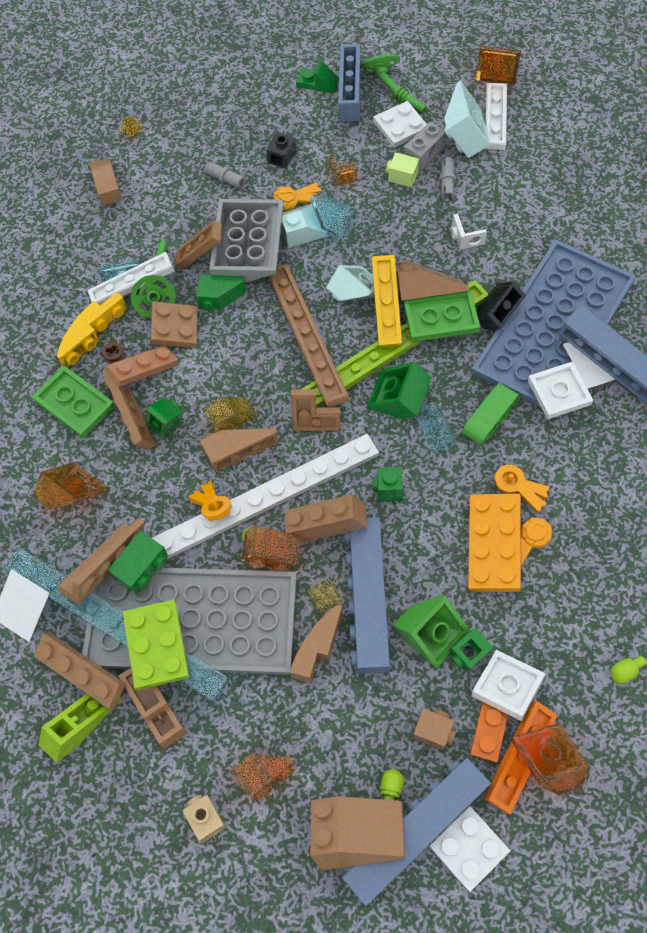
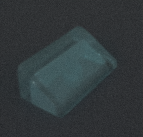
(111, 270)
(435, 427)

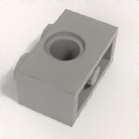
(426, 144)

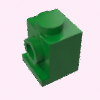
(479, 647)

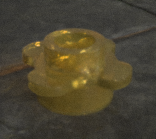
(130, 126)

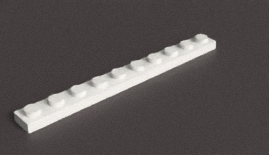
(270, 495)

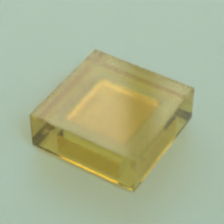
(324, 595)

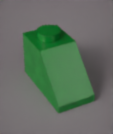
(218, 291)
(163, 416)

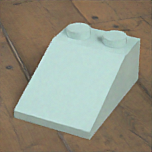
(465, 122)

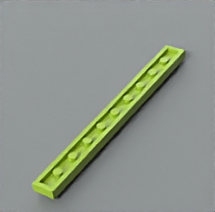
(376, 357)

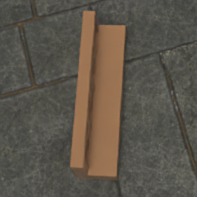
(94, 568)

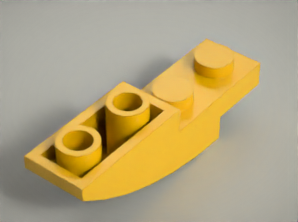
(83, 331)

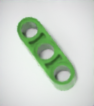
(490, 413)

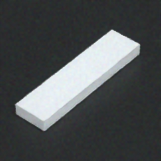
(496, 115)
(124, 282)

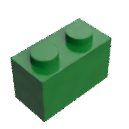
(138, 563)

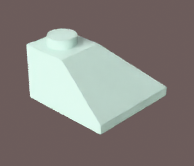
(301, 226)
(351, 283)

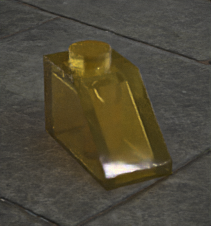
(228, 413)

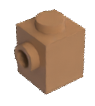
(434, 729)

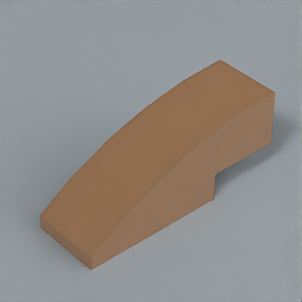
(105, 181)
(316, 646)
(155, 711)

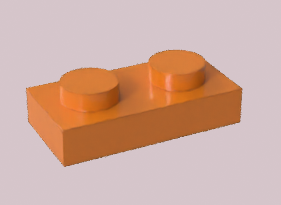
(489, 734)

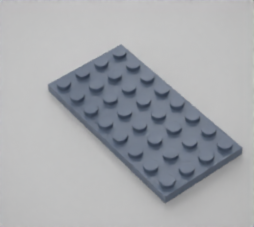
(555, 290)

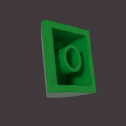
(400, 391)

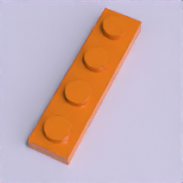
(513, 771)

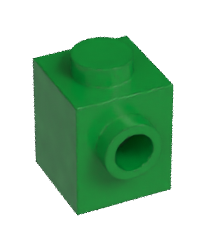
(388, 484)

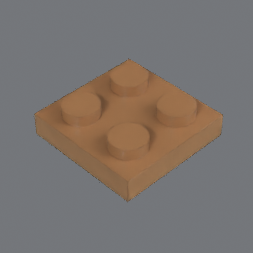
(173, 324)

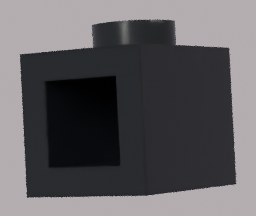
(281, 150)

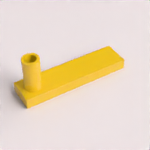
(386, 301)

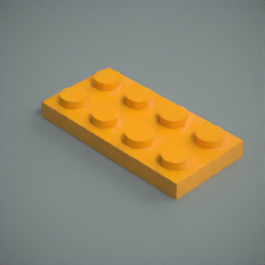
(495, 543)

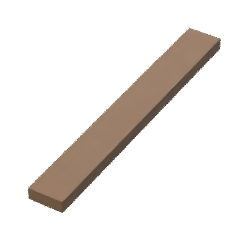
(308, 337)

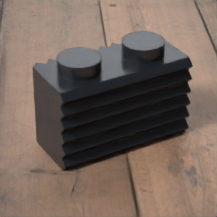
(499, 305)

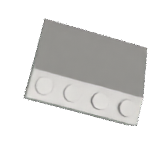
(248, 238)

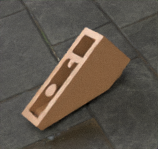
(235, 445)

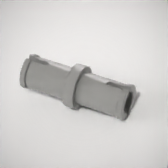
(225, 175)
(447, 179)

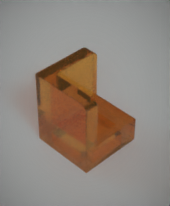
(344, 172)

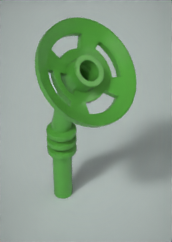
(380, 65)
(153, 291)

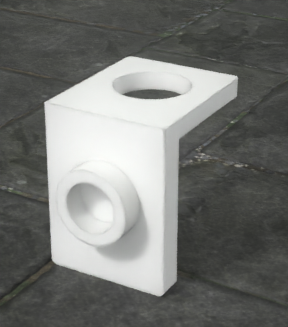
(463, 238)

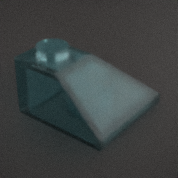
(332, 214)

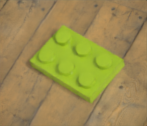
(155, 645)

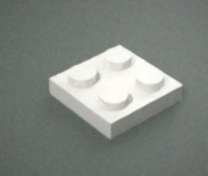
(399, 123)
(560, 390)
(508, 685)
(469, 849)

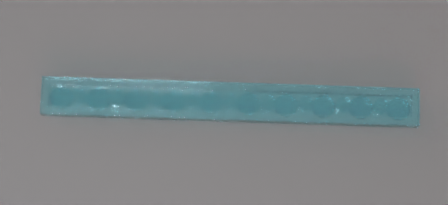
(108, 619)

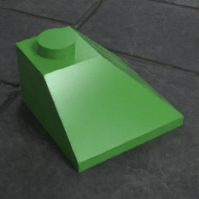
(432, 628)

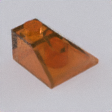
(498, 65)
(66, 486)
(552, 759)

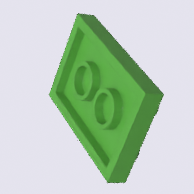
(441, 316)
(73, 401)

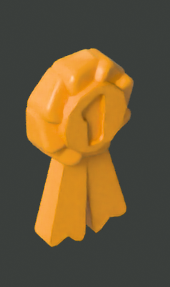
(293, 197)
(512, 480)
(213, 506)
(534, 534)

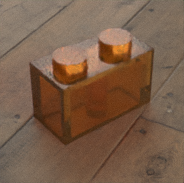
(270, 548)

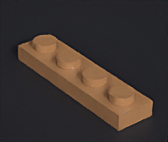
(131, 414)
(79, 670)

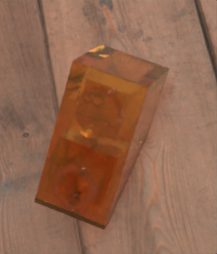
(260, 772)

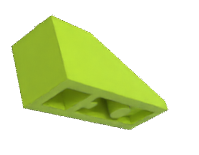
(72, 727)

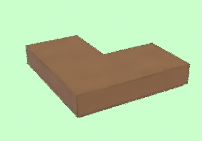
(308, 417)

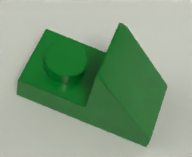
(320, 79)

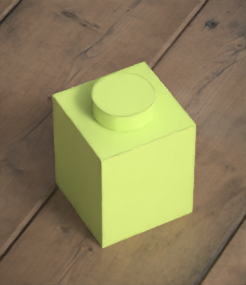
(403, 169)

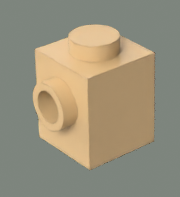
(203, 818)

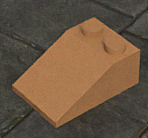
(420, 281)
(356, 831)

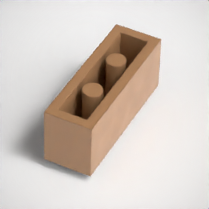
(326, 518)

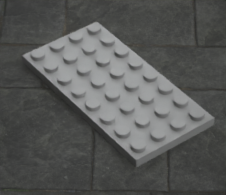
(226, 618)

